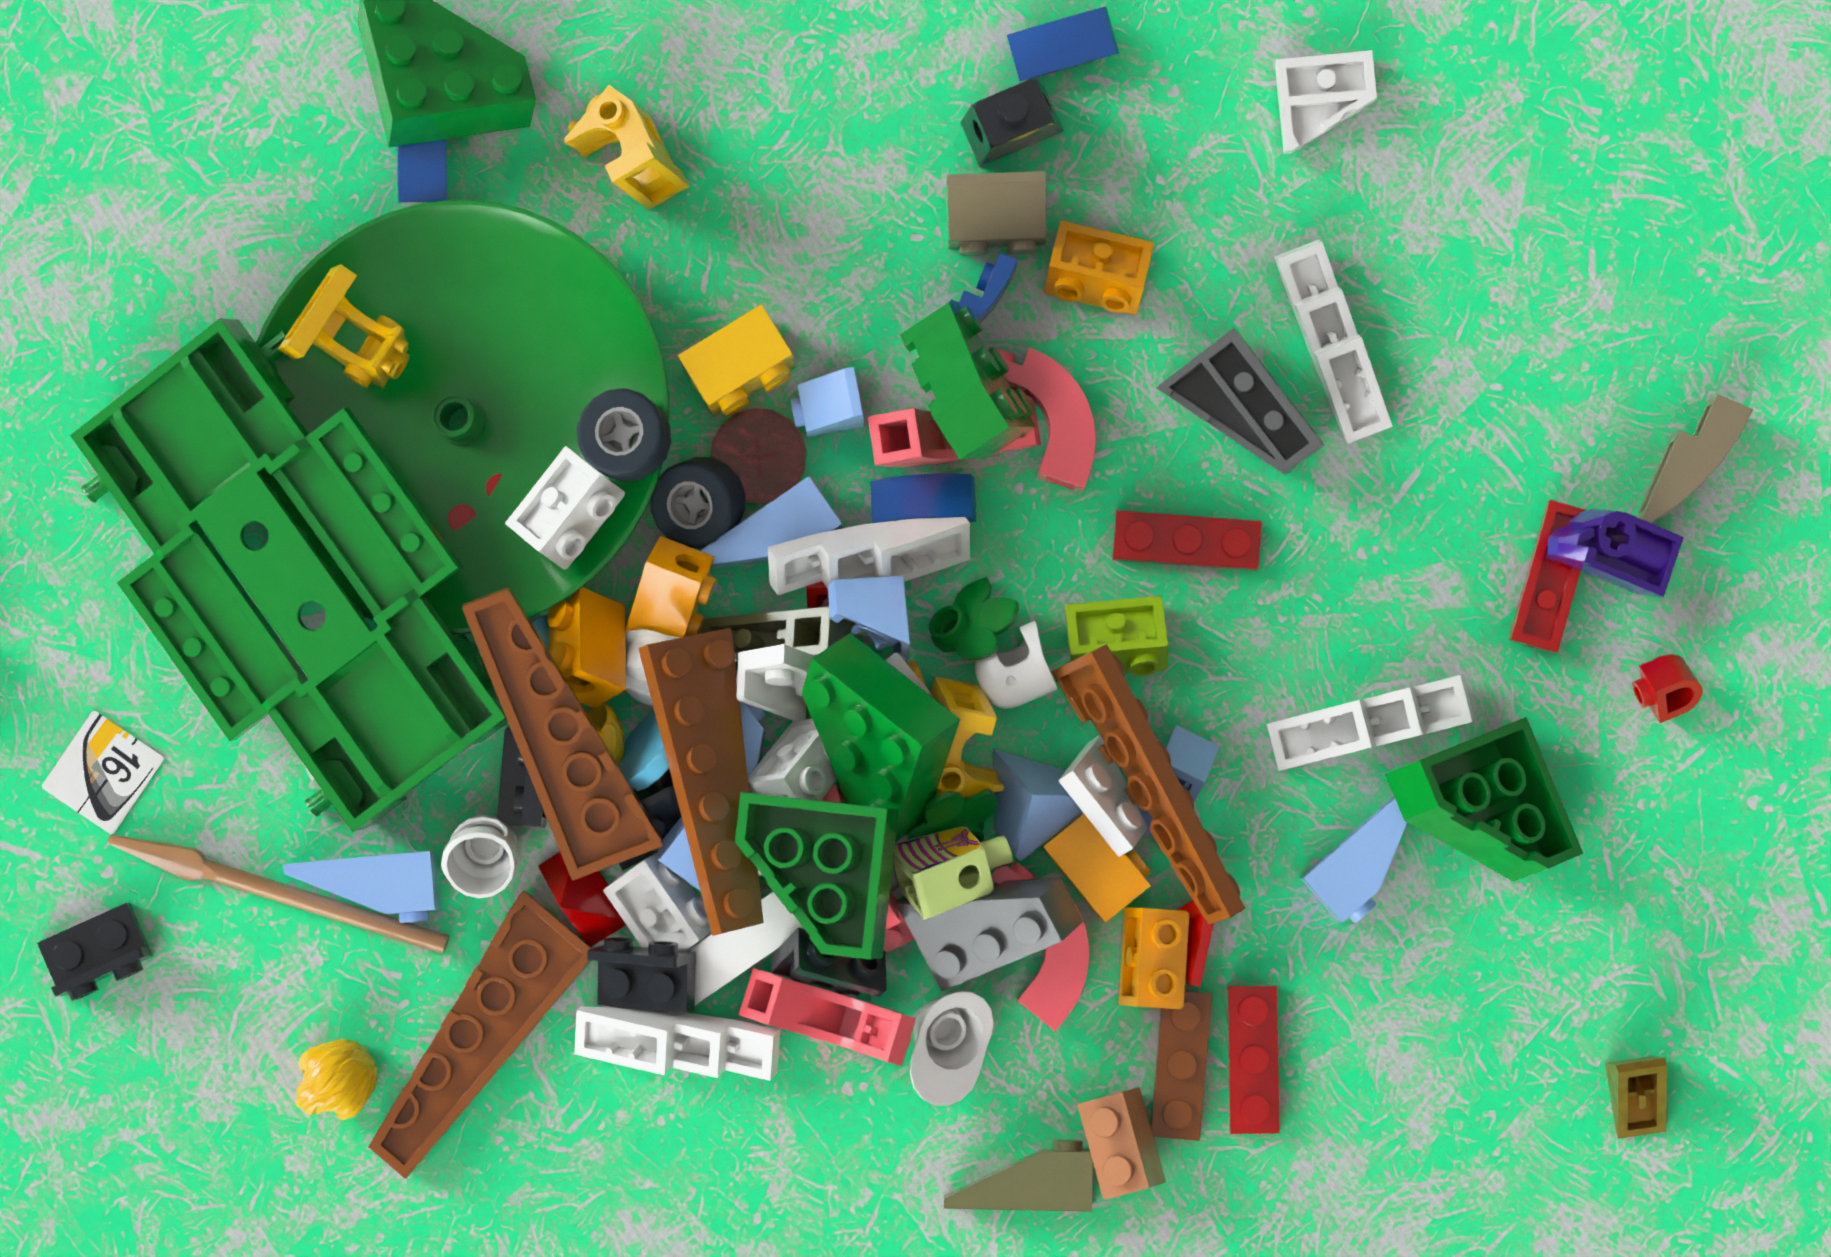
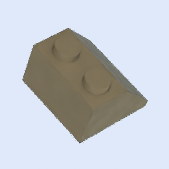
(996, 212)

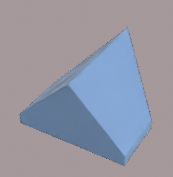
(876, 607)
(1031, 803)

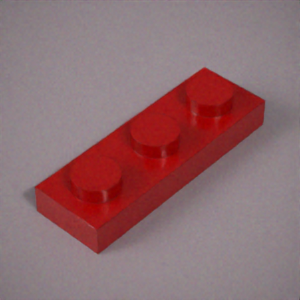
(1187, 540)
(1547, 588)
(1253, 1059)

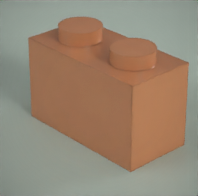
(1121, 1143)

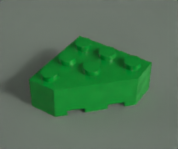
(440, 73)
(971, 394)
(878, 730)
(1490, 802)
(824, 866)

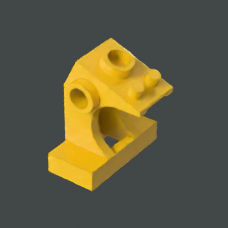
(644, 164)
(381, 354)
(975, 716)

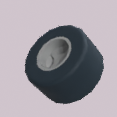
(614, 420)
(679, 503)

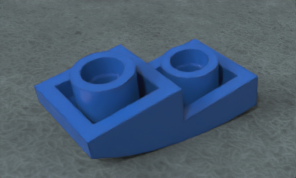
(1063, 44)
(422, 172)
(993, 283)
(923, 497)

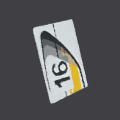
(102, 772)

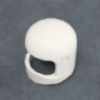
(1016, 675)
(474, 873)

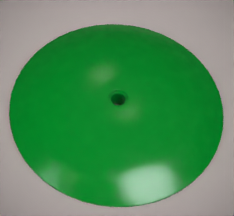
(497, 322)

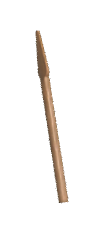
(191, 865)

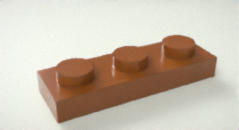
(1181, 1068)

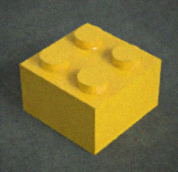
(738, 362)

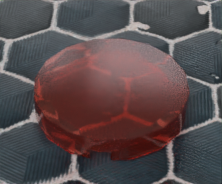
(763, 452)

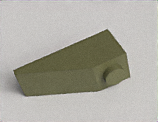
(803, 629)
(1039, 1182)

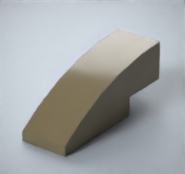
(1694, 458)

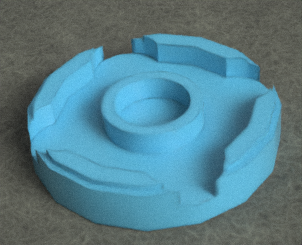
(644, 754)

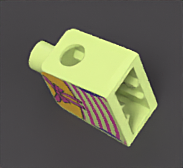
(947, 869)

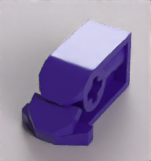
(1618, 550)

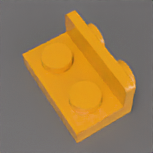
(1098, 268)
(1153, 958)

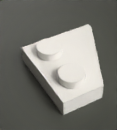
(1321, 93)
(1102, 798)

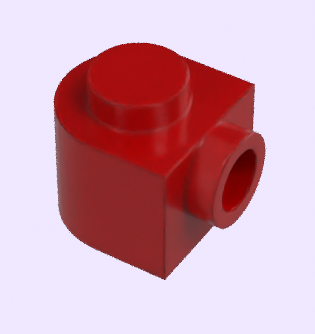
(1667, 687)

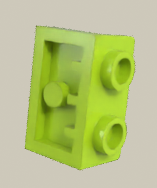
(1129, 627)

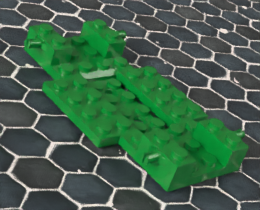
(378, 702)

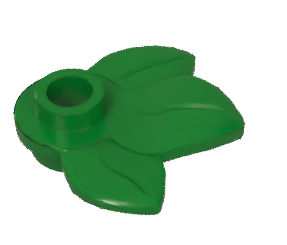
(973, 622)
(953, 811)

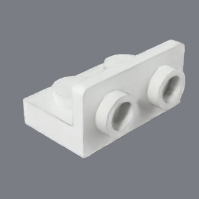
(565, 508)
(774, 680)
(795, 765)
(659, 905)

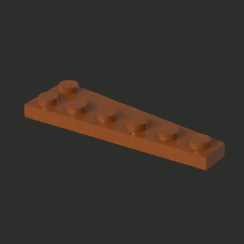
(1101, 694)
(705, 751)
(571, 768)
(503, 1001)

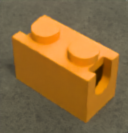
(672, 590)
(589, 645)
(1095, 870)

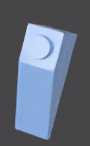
(789, 517)
(1357, 865)
(386, 883)

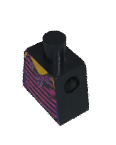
(1010, 121)

